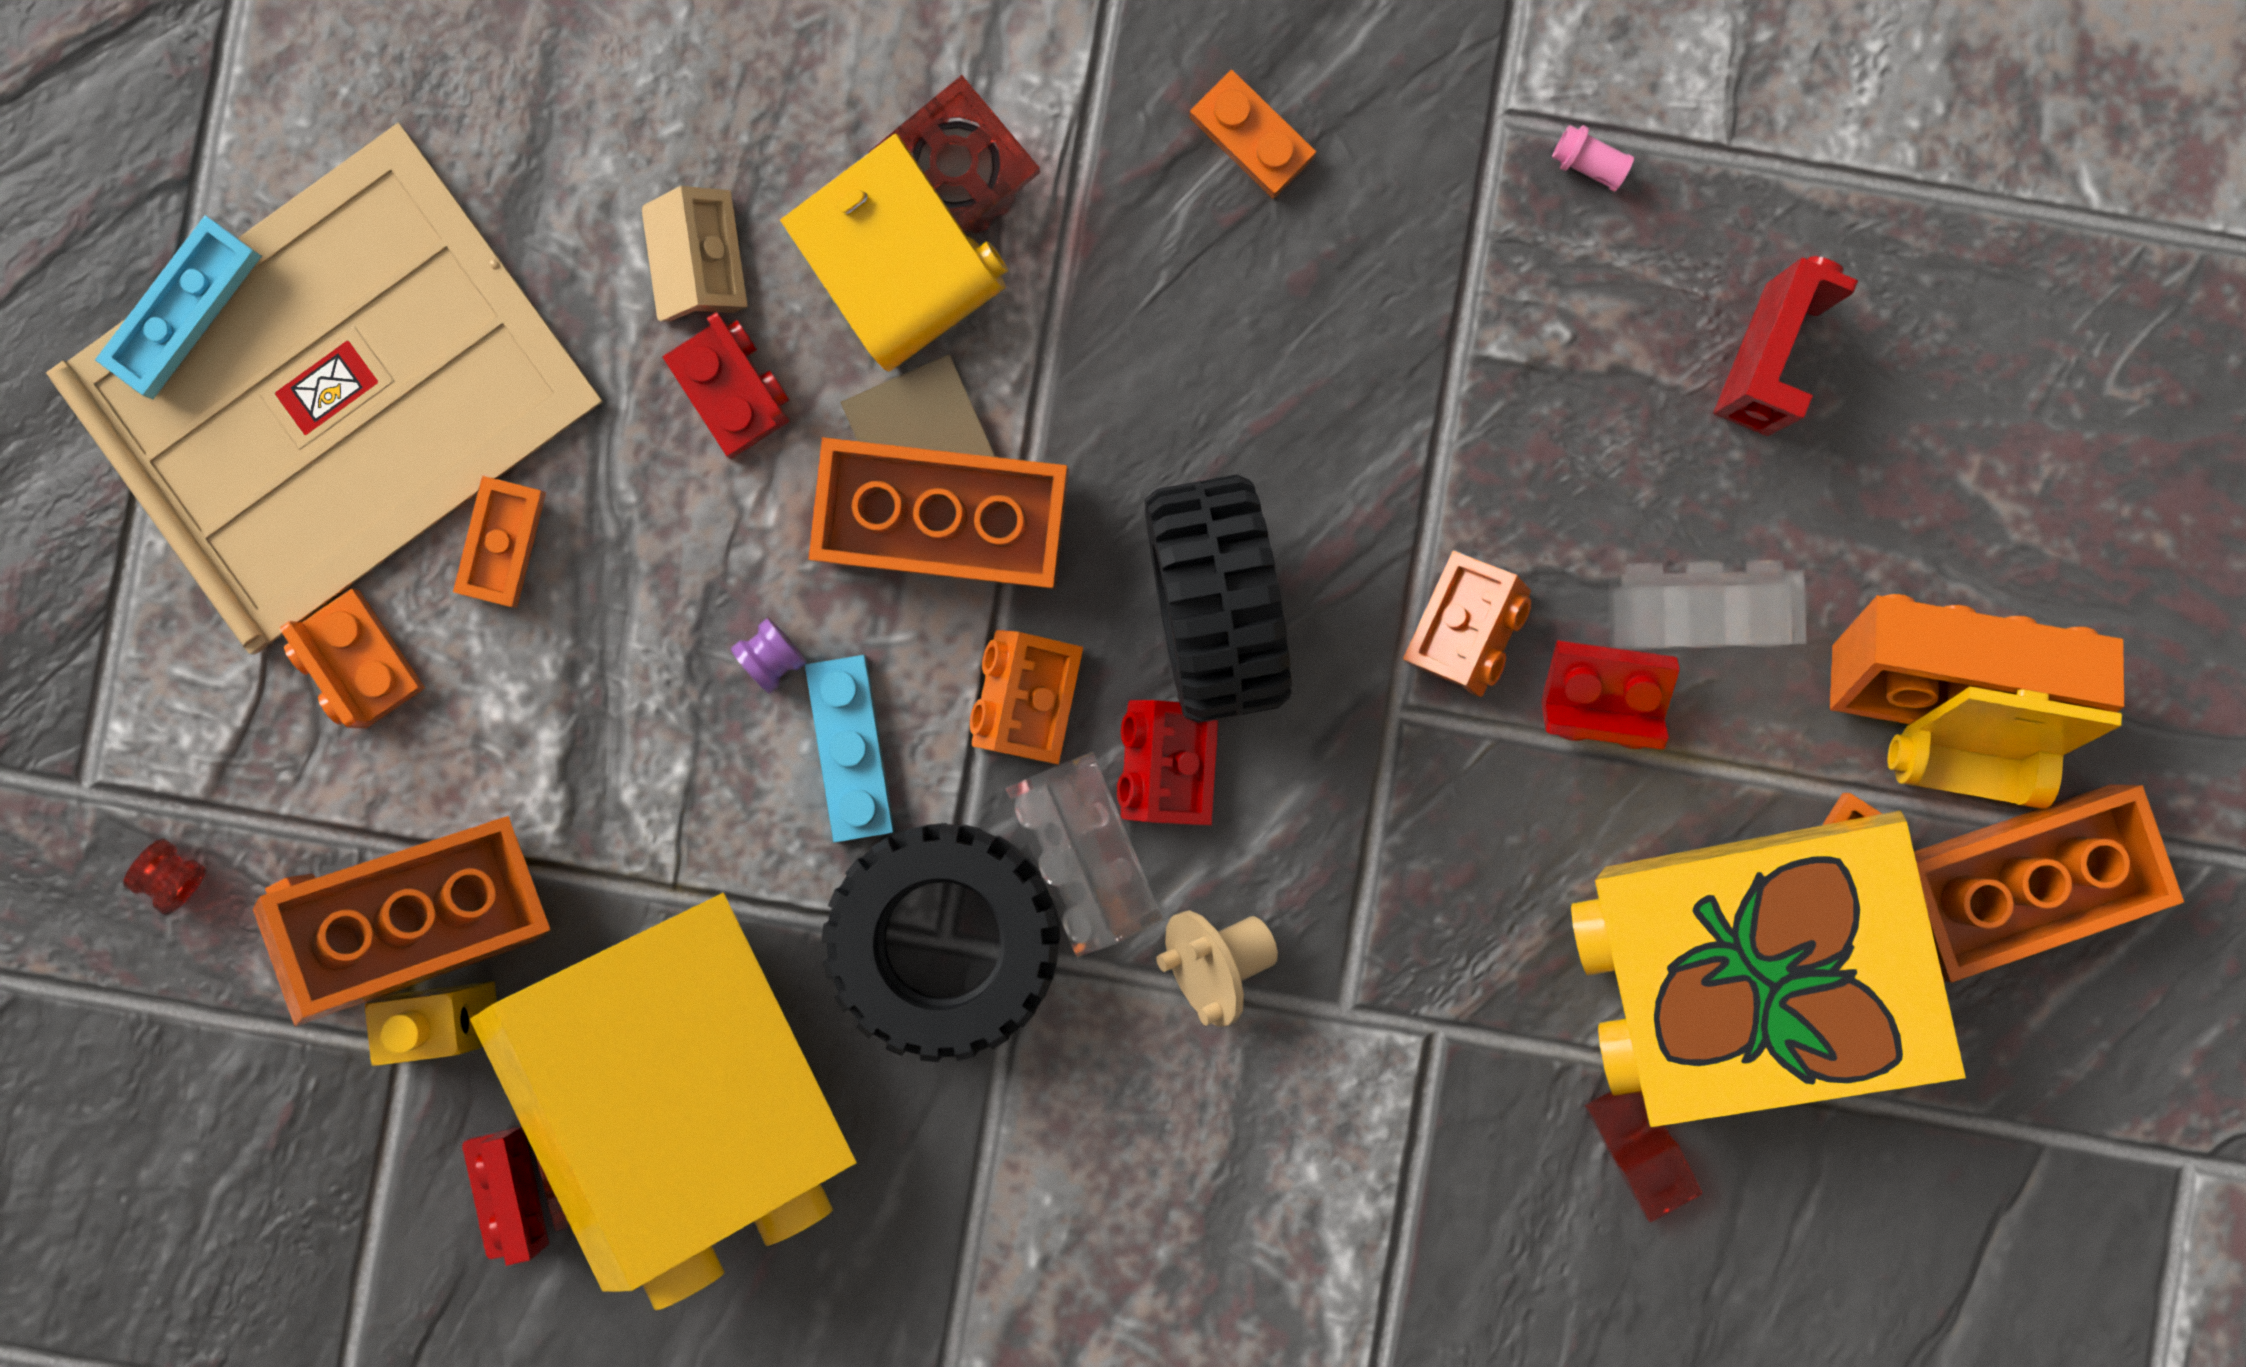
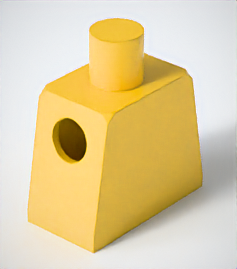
(425, 1023)

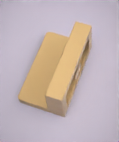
(694, 252)

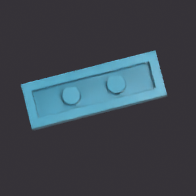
(178, 308)
(849, 748)

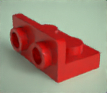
(726, 386)
(1609, 695)
(1166, 765)
(505, 1195)

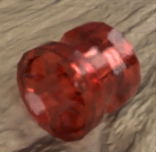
(164, 876)

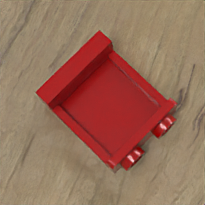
(1753, 388)

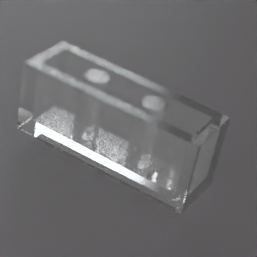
(1707, 607)
(1084, 854)

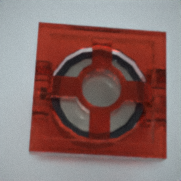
(962, 157)

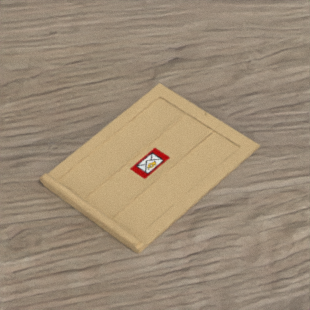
(336, 393)

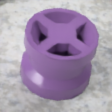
(768, 655)

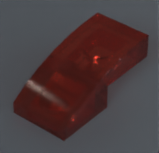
(1643, 1154)

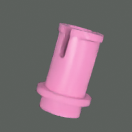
(1592, 157)

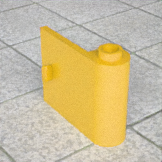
(896, 259)
(1996, 745)

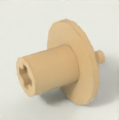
(1215, 962)

